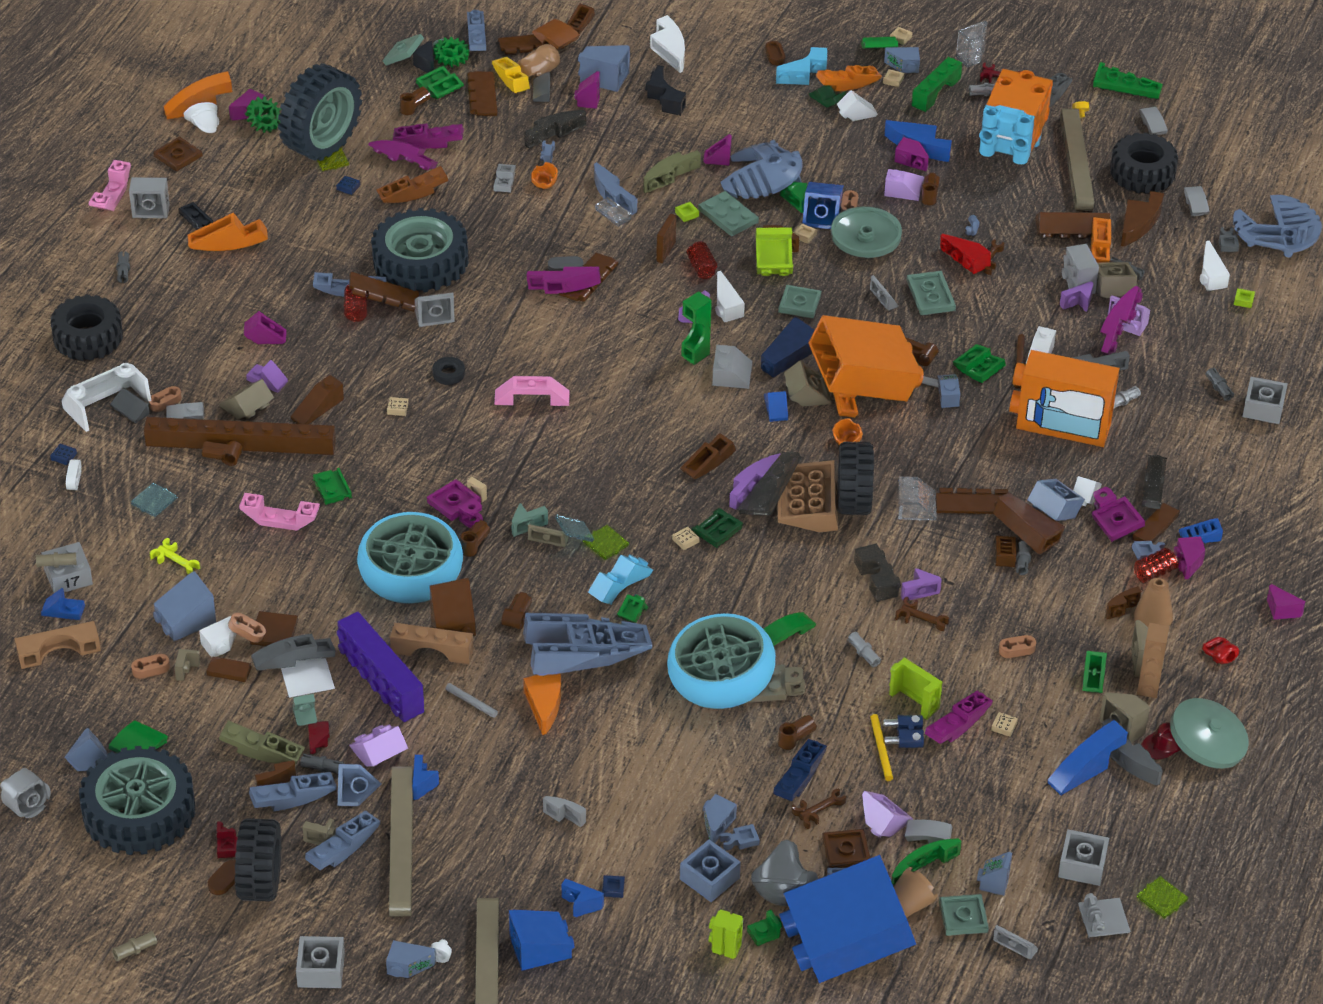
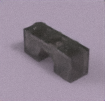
(873, 561)

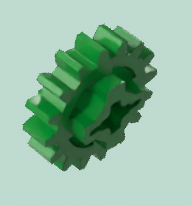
(451, 52)
(261, 107)

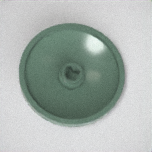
(866, 232)
(1209, 733)

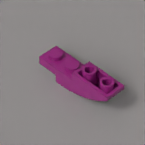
(429, 138)
(403, 150)
(563, 281)
(1121, 313)
(960, 719)

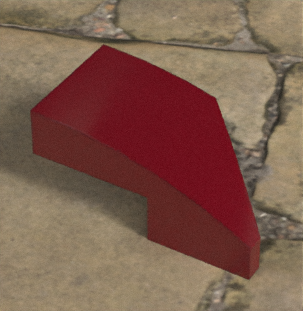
(318, 735)
(226, 841)

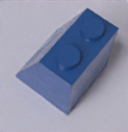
(822, 204)
(539, 937)

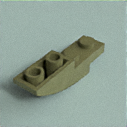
(666, 170)
(260, 747)

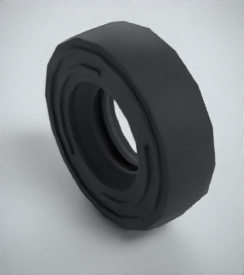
(450, 378)

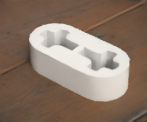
(73, 474)

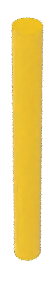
(881, 747)

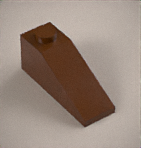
(320, 399)

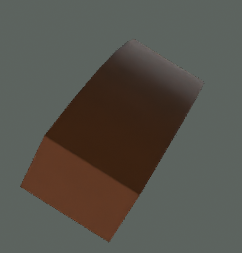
(709, 456)

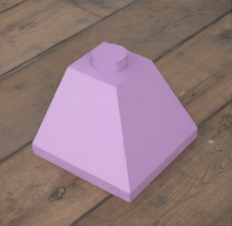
(903, 185)
(883, 815)

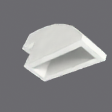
(669, 43)

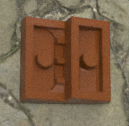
(556, 34)

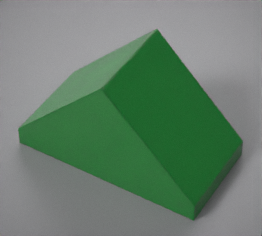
(795, 195)
(1094, 671)

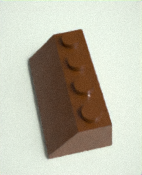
(1066, 223)

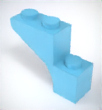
(799, 71)
(624, 573)

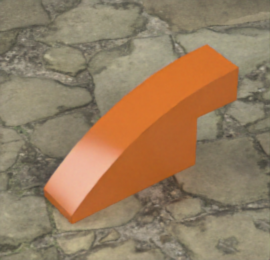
(198, 92)
(227, 234)
(544, 698)

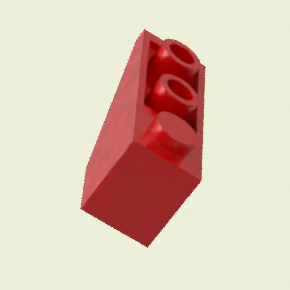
(967, 253)

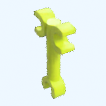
(168, 551)

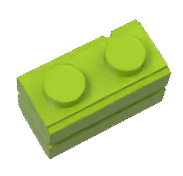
(726, 933)

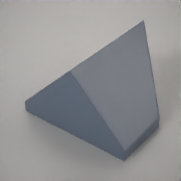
(86, 751)
(354, 784)

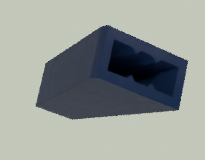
(787, 348)

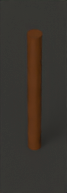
(1020, 351)

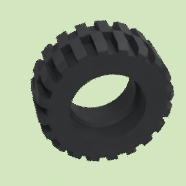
(1144, 163)
(86, 312)
(855, 478)
(258, 859)

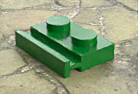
(332, 486)

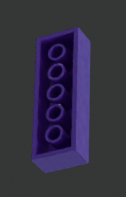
(380, 667)

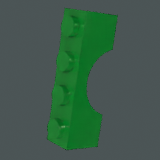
(926, 92)
(697, 343)

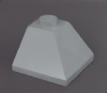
(186, 411)

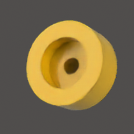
(1083, 106)

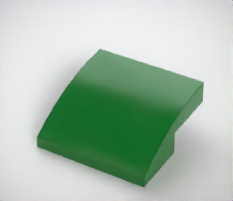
(878, 42)
(439, 82)
(979, 363)
(137, 735)

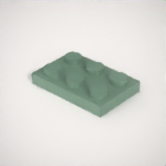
(728, 213)
(931, 293)

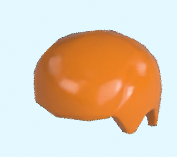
(544, 176)
(847, 431)

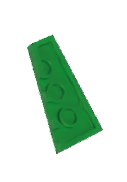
(1128, 83)

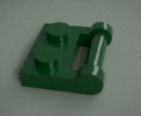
(721, 530)

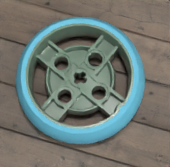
(410, 556)
(721, 661)

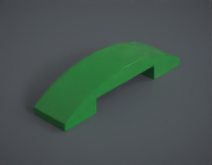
(789, 625)
(942, 850)

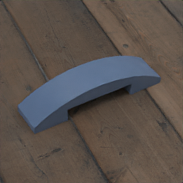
(326, 283)

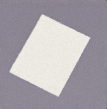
(307, 677)

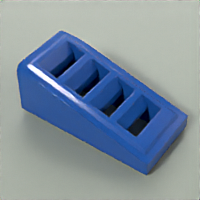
(1211, 527)

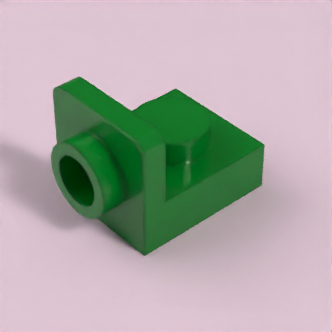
(632, 608)
(765, 929)

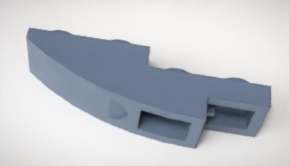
(476, 30)
(608, 186)
(297, 792)
(344, 842)

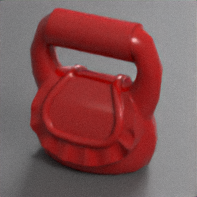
(1222, 653)

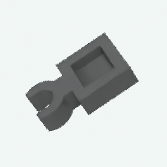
(1228, 241)

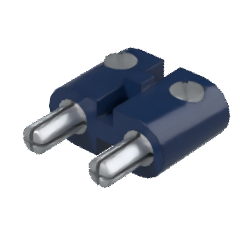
(909, 731)

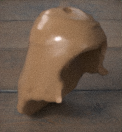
(540, 61)

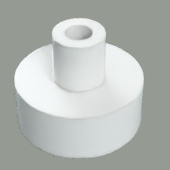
(442, 950)

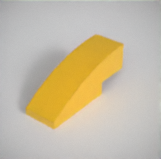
(511, 74)

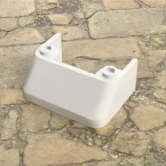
(103, 386)

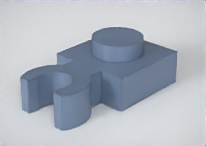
(1145, 548)
(742, 836)

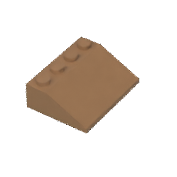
(811, 498)

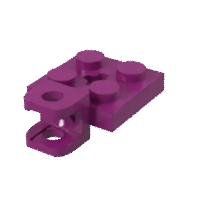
(465, 507)
(1109, 508)

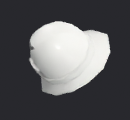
(203, 116)

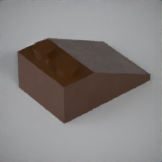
(452, 606)

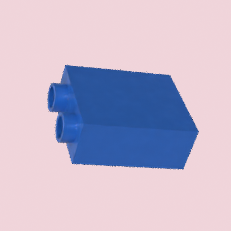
(846, 920)

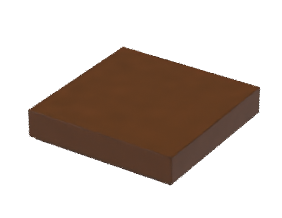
(178, 154)
(666, 238)
(277, 627)
(845, 848)

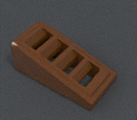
(581, 9)
(1005, 551)

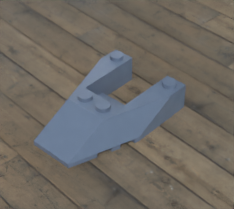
(579, 643)

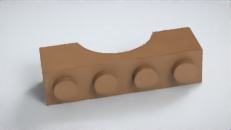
(79, 637)
(453, 644)
(1153, 660)

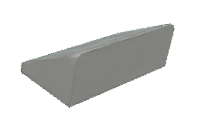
(882, 294)
(1014, 942)

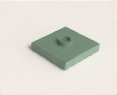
(403, 49)
(799, 301)
(963, 914)

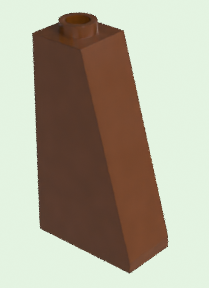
(1028, 523)

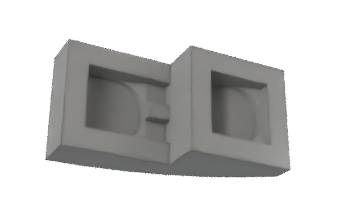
(1153, 120)
(504, 178)
(1197, 201)
(560, 808)
(927, 830)

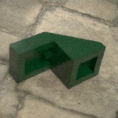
(826, 95)

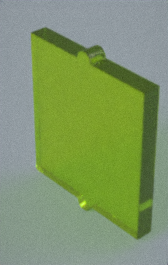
(335, 161)
(606, 542)
(1162, 897)

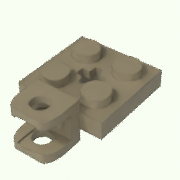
(782, 683)

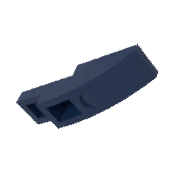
(801, 770)

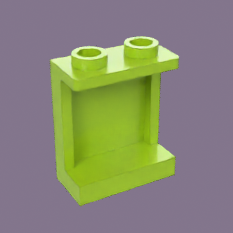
(774, 251)
(917, 685)

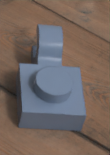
(547, 153)

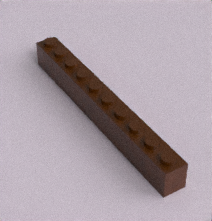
(251, 435)

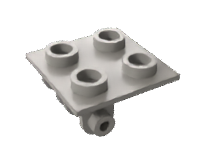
(1103, 916)

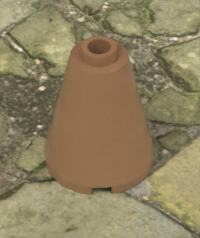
(1155, 604)
(914, 892)

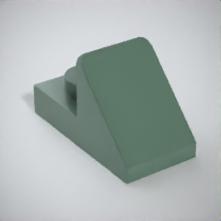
(522, 518)
(304, 709)

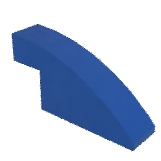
(926, 134)
(1088, 758)

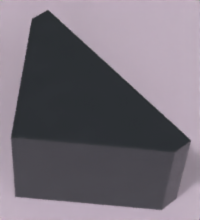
(424, 57)

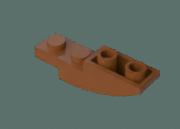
(408, 190)

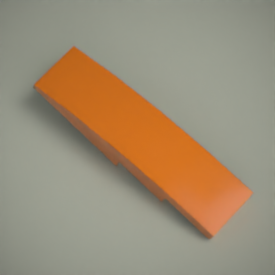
(1101, 239)

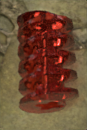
(702, 259)
(354, 306)
(1155, 565)

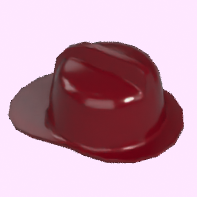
(1161, 742)

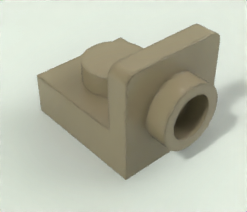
(183, 662)
(317, 833)

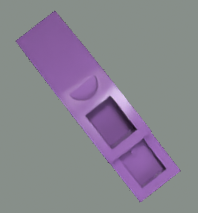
(748, 478)

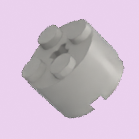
(25, 793)

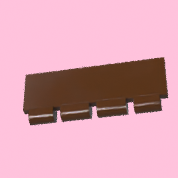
(522, 43)
(482, 93)
(606, 266)
(379, 289)
(965, 502)

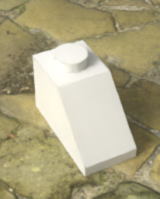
(855, 107)
(1086, 488)
(217, 638)

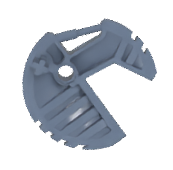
(767, 175)
(1295, 229)

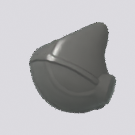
(781, 873)

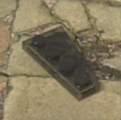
(769, 489)

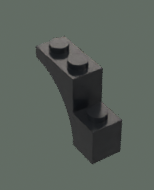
(671, 99)

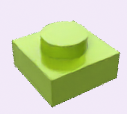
(687, 211)
(1244, 298)

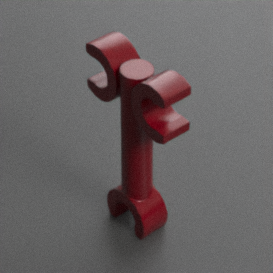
(989, 72)

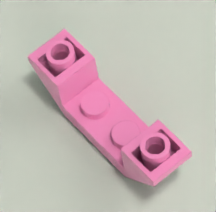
(113, 192)
(532, 386)
(279, 518)

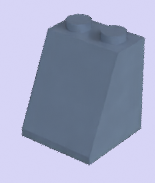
(610, 61)
(185, 608)

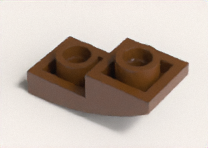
(1127, 599)
(281, 774)

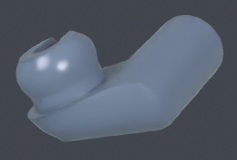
(972, 230)

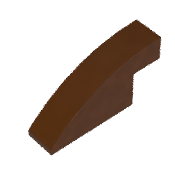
(1141, 217)

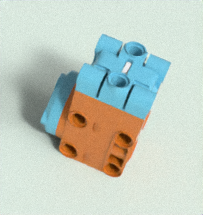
(1015, 115)

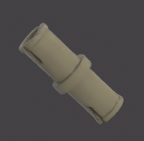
(56, 559)
(134, 946)

